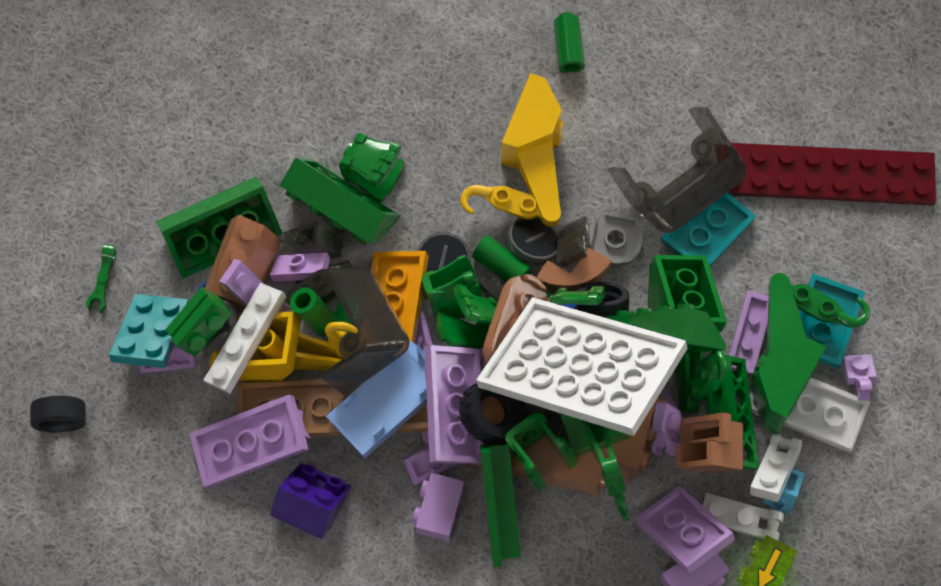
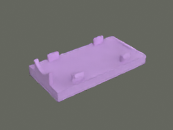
(447, 377)
(249, 441)

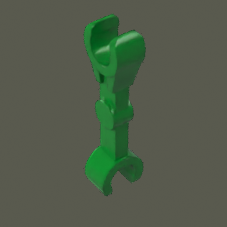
(107, 256)

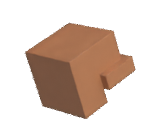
(710, 444)

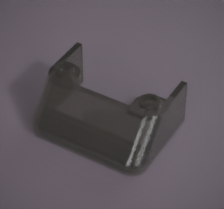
(712, 176)
(379, 333)

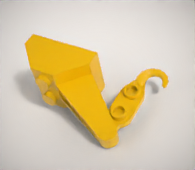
(529, 147)
(288, 350)

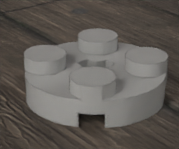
(628, 232)

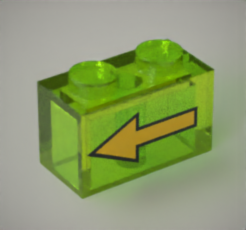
(769, 564)

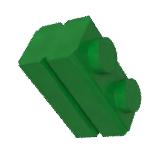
(198, 321)

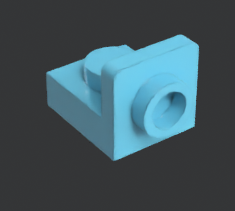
(789, 493)

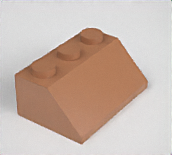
(250, 244)

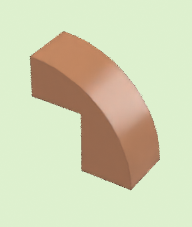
(588, 270)

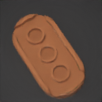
(512, 302)

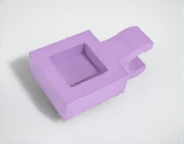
(860, 372)
(665, 425)

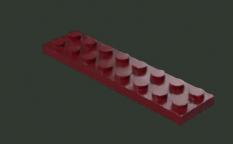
(837, 174)

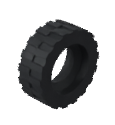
(479, 425)

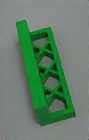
(722, 400)
(500, 502)

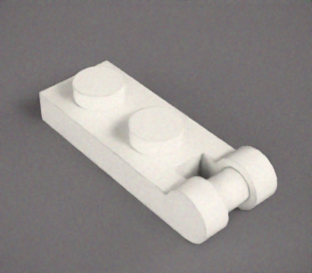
(775, 468)
(743, 517)

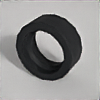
(615, 300)
(57, 414)

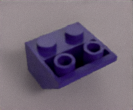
(309, 500)

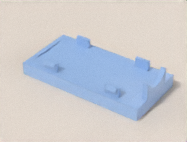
(383, 402)

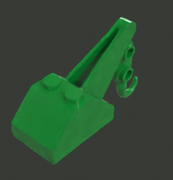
(689, 281)
(790, 355)
(591, 437)

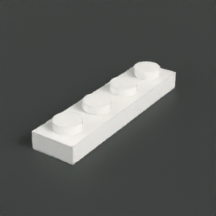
(245, 338)

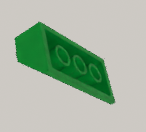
(338, 200)
(198, 230)
(681, 323)

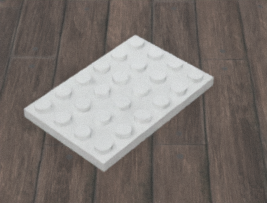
(582, 365)

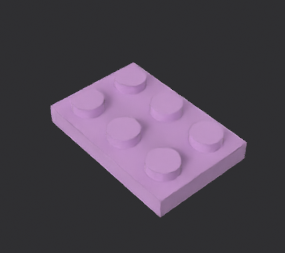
(684, 529)

